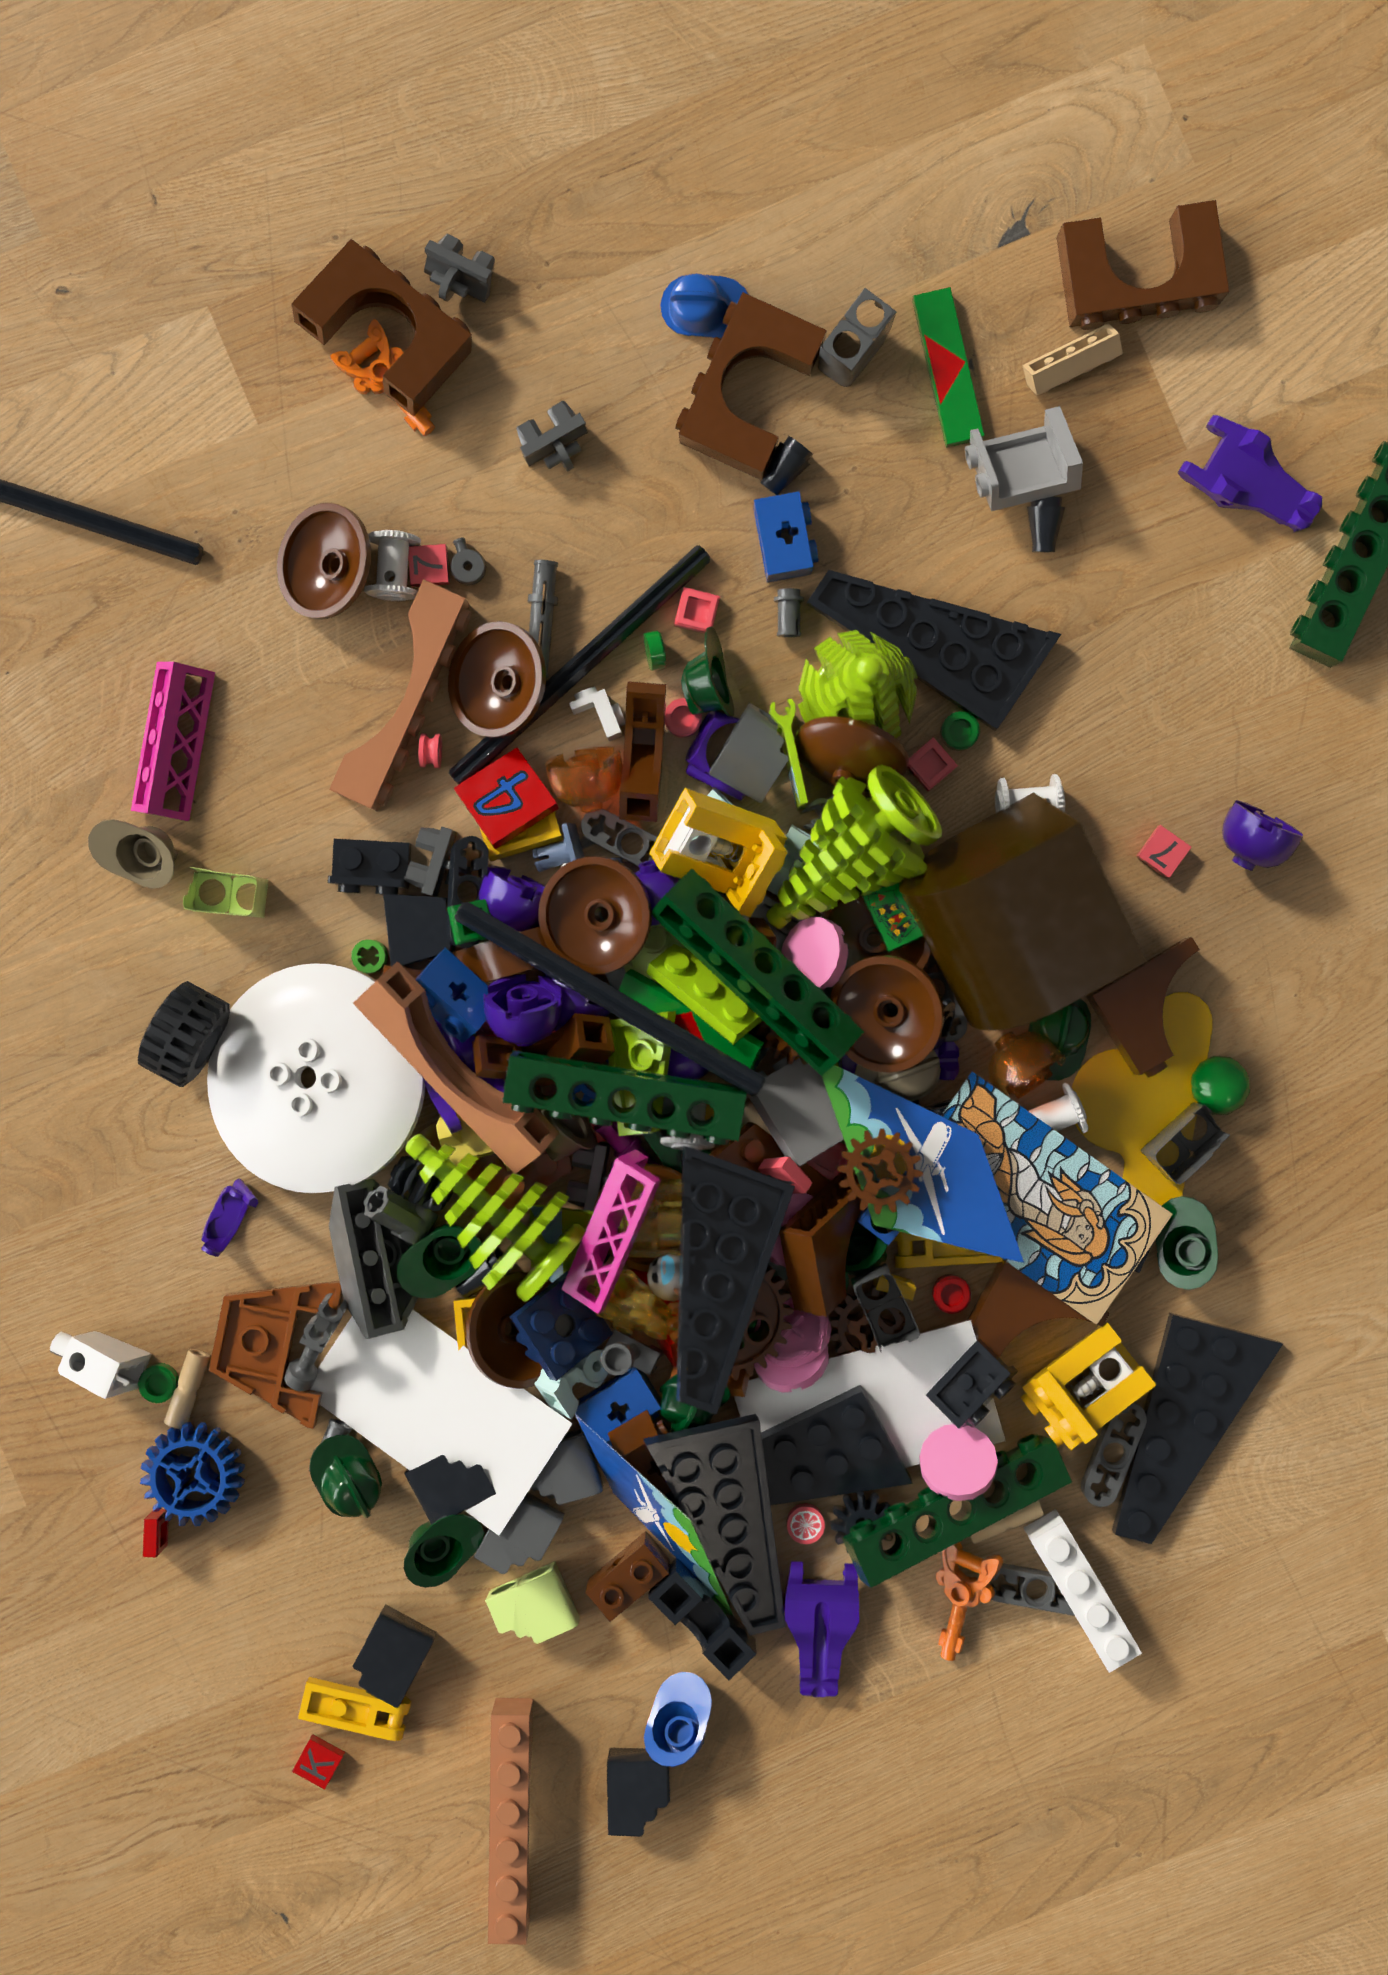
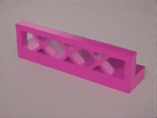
(160, 736)
(603, 1231)

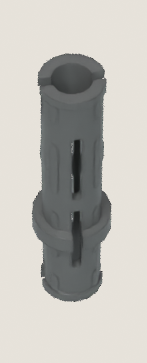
(545, 574)

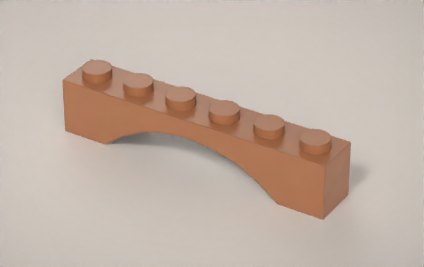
(434, 622)
(403, 1016)
(509, 1821)

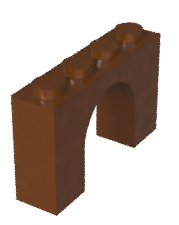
(360, 281)
(1099, 296)
(751, 332)

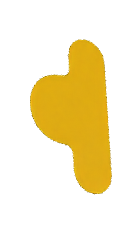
(1132, 1109)

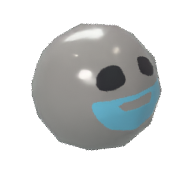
(664, 1277)

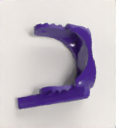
(696, 755)
(227, 1217)

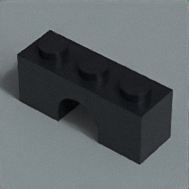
(720, 1634)

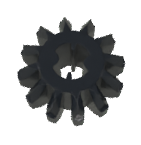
(408, 1183)
(854, 1510)

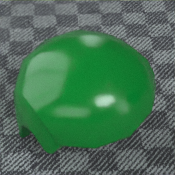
(1220, 1085)

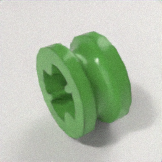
(370, 967)

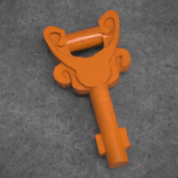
(372, 376)
(963, 1591)

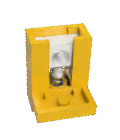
(733, 851)
(1067, 1419)

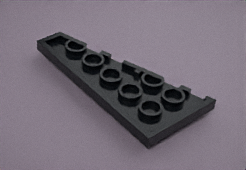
(954, 649)
(725, 1248)
(1199, 1389)
(830, 1452)
(724, 1491)

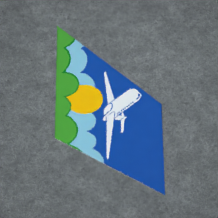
(957, 1190)
(655, 1512)

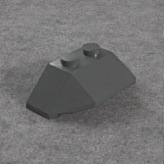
(368, 1263)

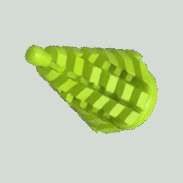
(859, 682)
(859, 846)
(489, 1208)

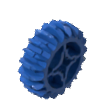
(179, 1469)

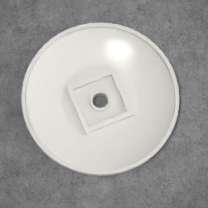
(362, 1093)

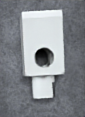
(100, 1362)

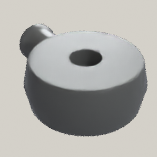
(464, 557)

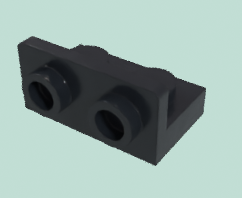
(370, 865)
(972, 1385)

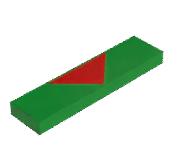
(947, 366)
(661, 1000)

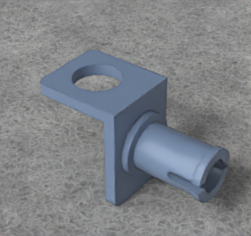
(562, 852)

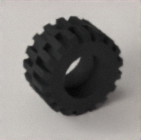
(183, 1034)

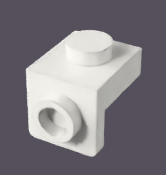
(609, 715)

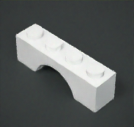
(1082, 1590)

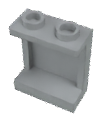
(1026, 463)
(797, 1111)

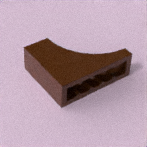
(1134, 1008)
(817, 1248)
(1012, 1305)

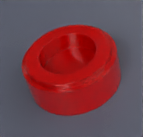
(951, 1293)

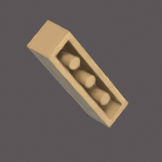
(1073, 359)

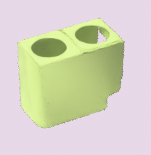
(194, 903)
(534, 1605)

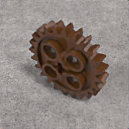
(770, 1310)

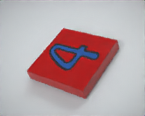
(506, 798)

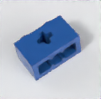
(773, 516)
(454, 995)
(629, 1388)

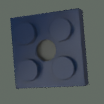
(558, 1329)

